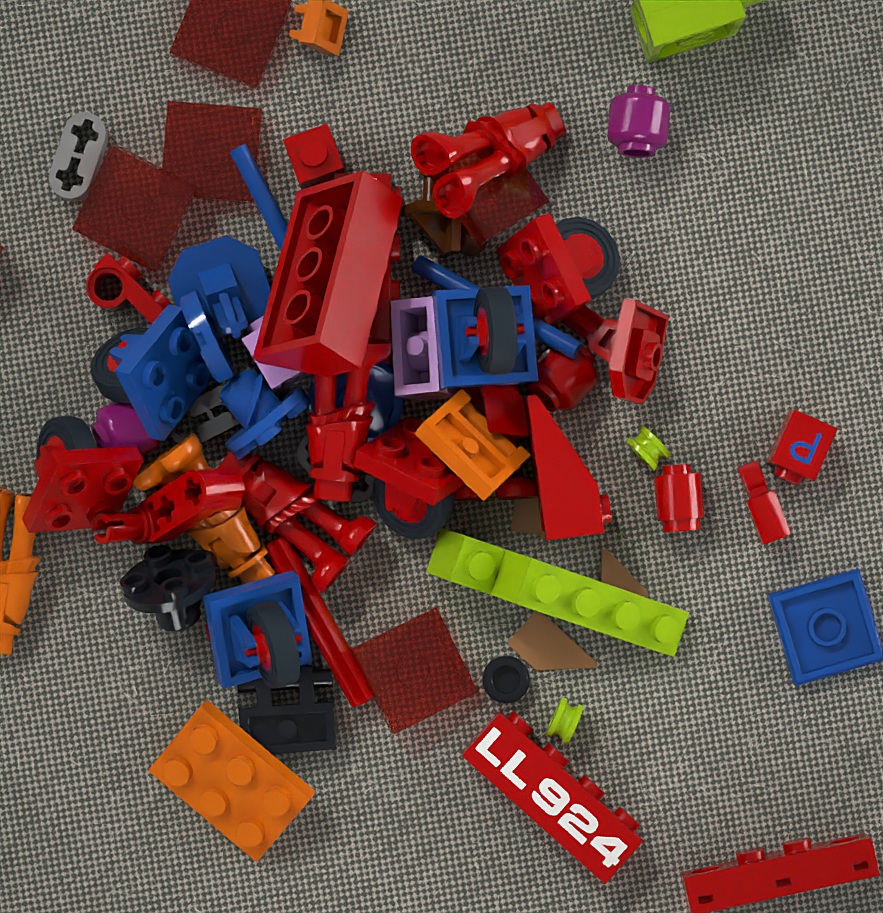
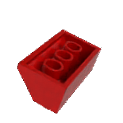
(329, 276)

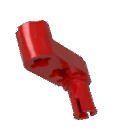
(191, 498)

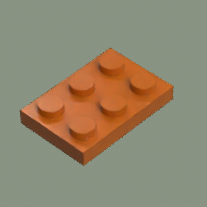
(231, 780)

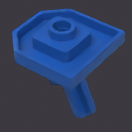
(228, 280)

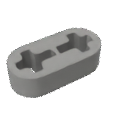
(68, 151)

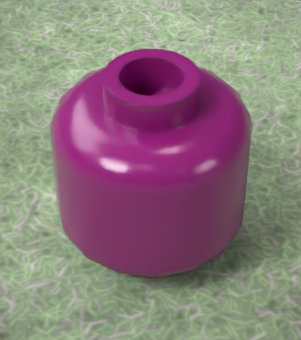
(638, 122)
(120, 427)

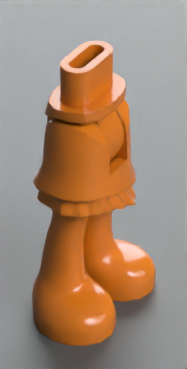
(225, 533)
(17, 572)

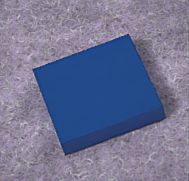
(826, 626)

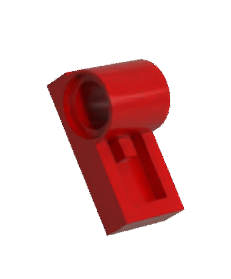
(132, 292)

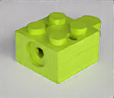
(683, 25)

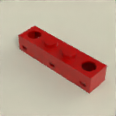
(799, 866)

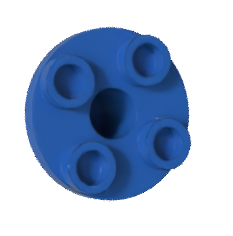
(258, 410)

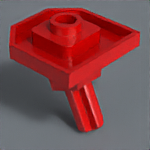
(629, 345)

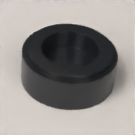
(506, 679)

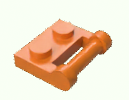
(466, 446)

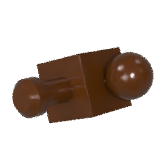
(445, 233)

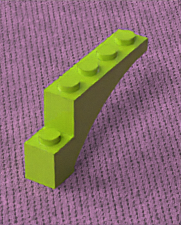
(557, 592)

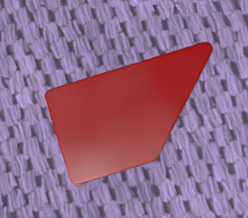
(505, 410)

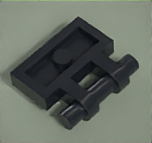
(291, 726)

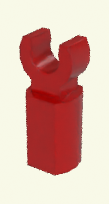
(762, 504)

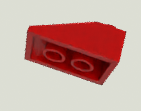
(566, 489)

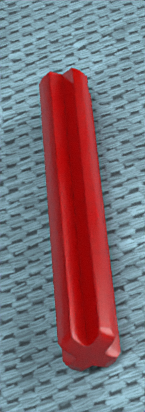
(322, 625)

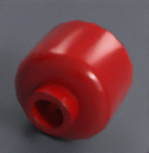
(563, 380)

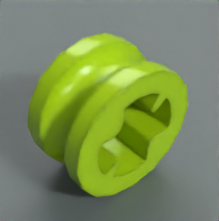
(648, 447)
(564, 720)

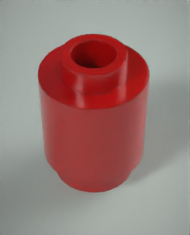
(679, 498)

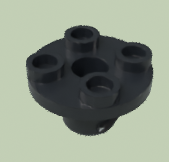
(170, 585)

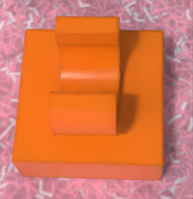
(321, 26)

